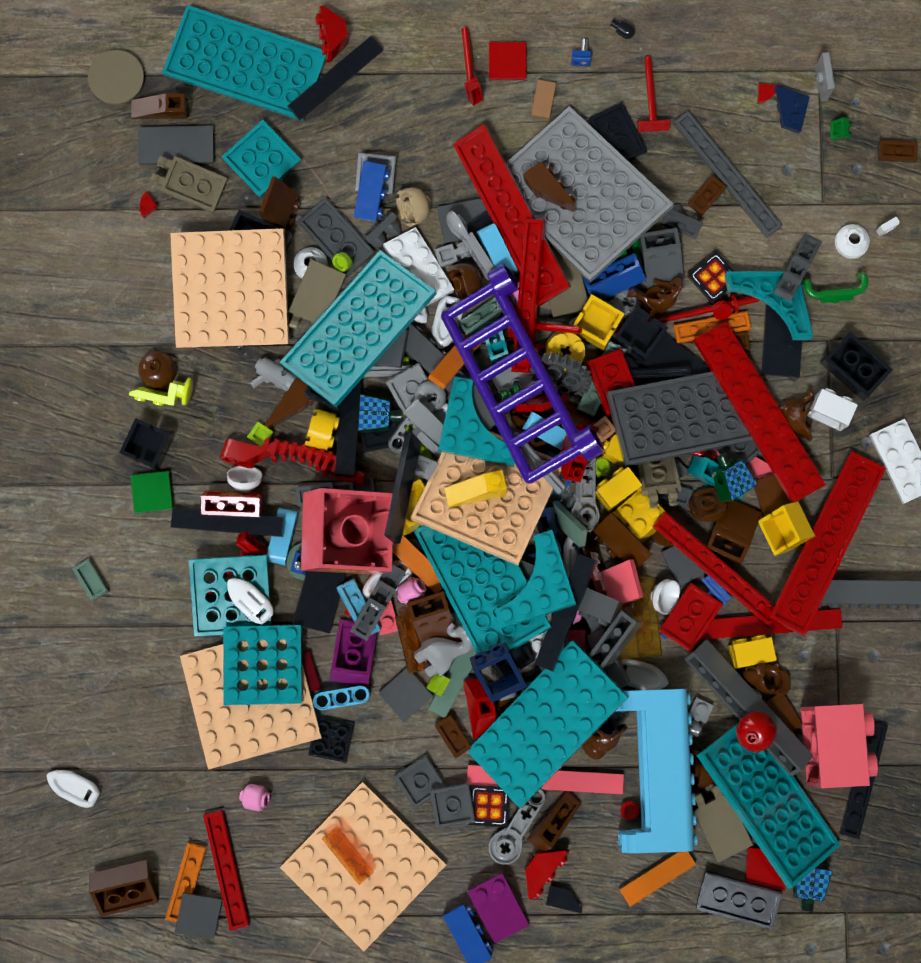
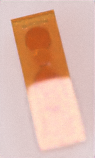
(410, 643)
(348, 855)

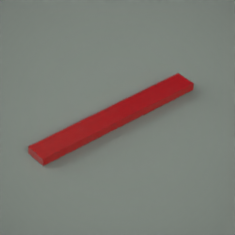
(529, 284)
(714, 567)
(753, 626)

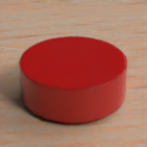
(722, 310)
(629, 810)

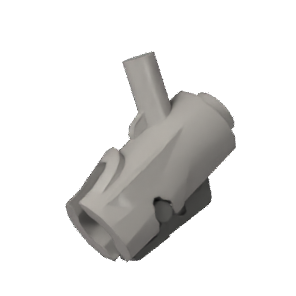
(273, 372)

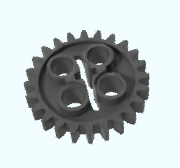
(573, 381)

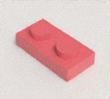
(387, 620)

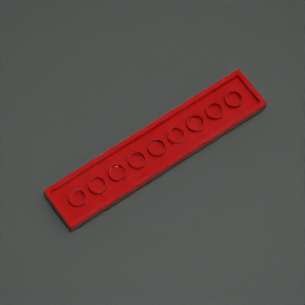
(507, 206)
(759, 412)
(825, 551)

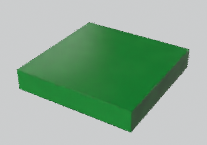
(151, 492)

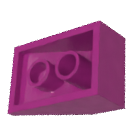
(351, 656)
(497, 907)

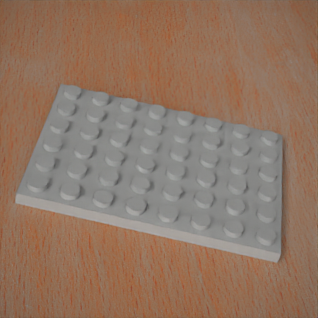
(610, 194)

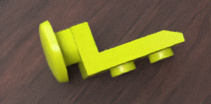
(176, 390)

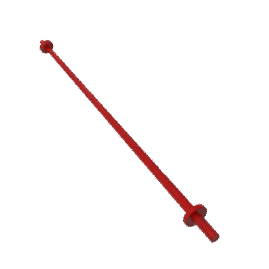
(734, 303)

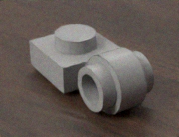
(448, 256)
(700, 712)

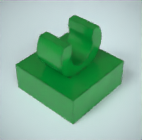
(840, 129)

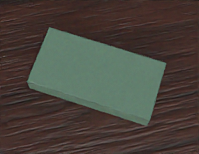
(90, 580)

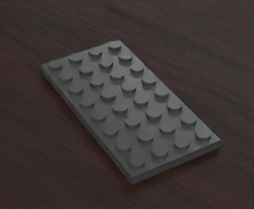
(674, 419)

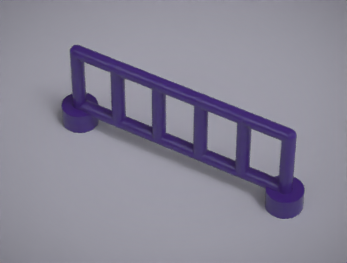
(584, 441)

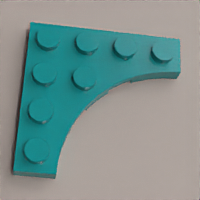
(761, 286)
(464, 432)
(545, 591)

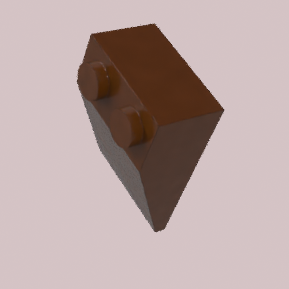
(279, 204)

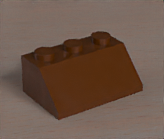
(620, 541)
(123, 888)

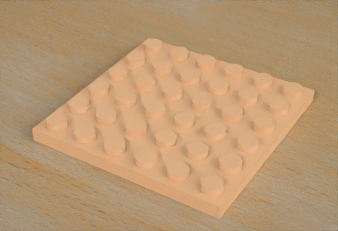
(230, 288)
(493, 525)
(244, 731)
(395, 853)

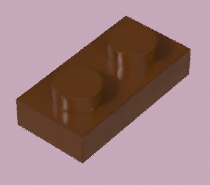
(897, 151)
(707, 196)
(453, 736)

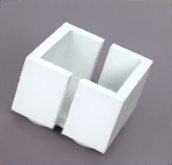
(832, 409)

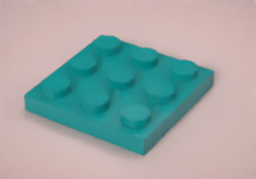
(260, 157)

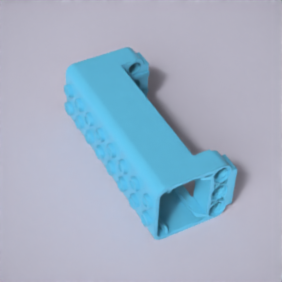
(663, 773)

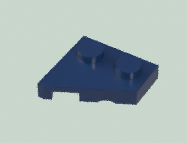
(792, 108)

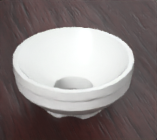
(847, 248)
(299, 265)
(244, 478)
(665, 596)

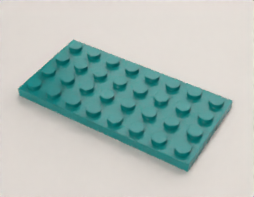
(242, 61)
(358, 328)
(478, 586)
(547, 724)
(770, 807)

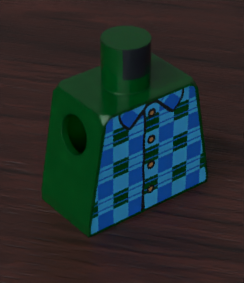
(376, 414)
(732, 478)
(813, 888)

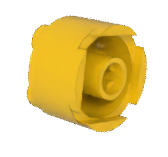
(561, 340)
(321, 429)

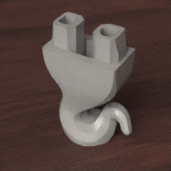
(443, 651)

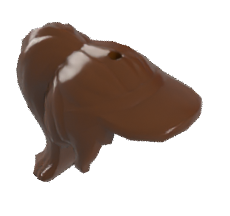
(658, 298)
(795, 414)
(778, 680)
(603, 740)

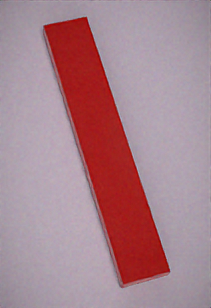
(226, 870)

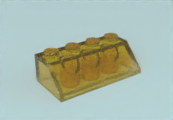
(647, 639)

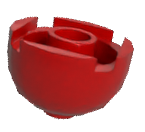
(756, 731)

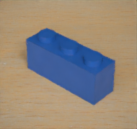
(371, 191)
(616, 278)
(468, 934)

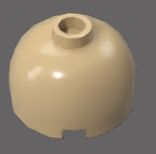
(413, 205)

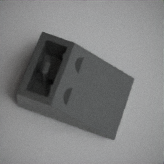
(661, 256)

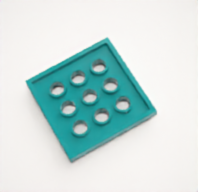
(199, 587)
(253, 635)

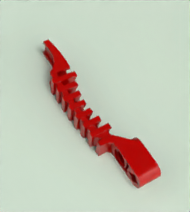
(248, 455)

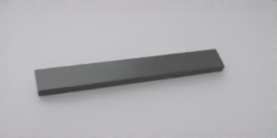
(727, 174)

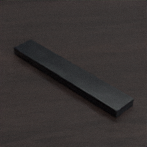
(335, 78)
(348, 434)
(402, 488)
(259, 525)
(563, 619)
(860, 795)

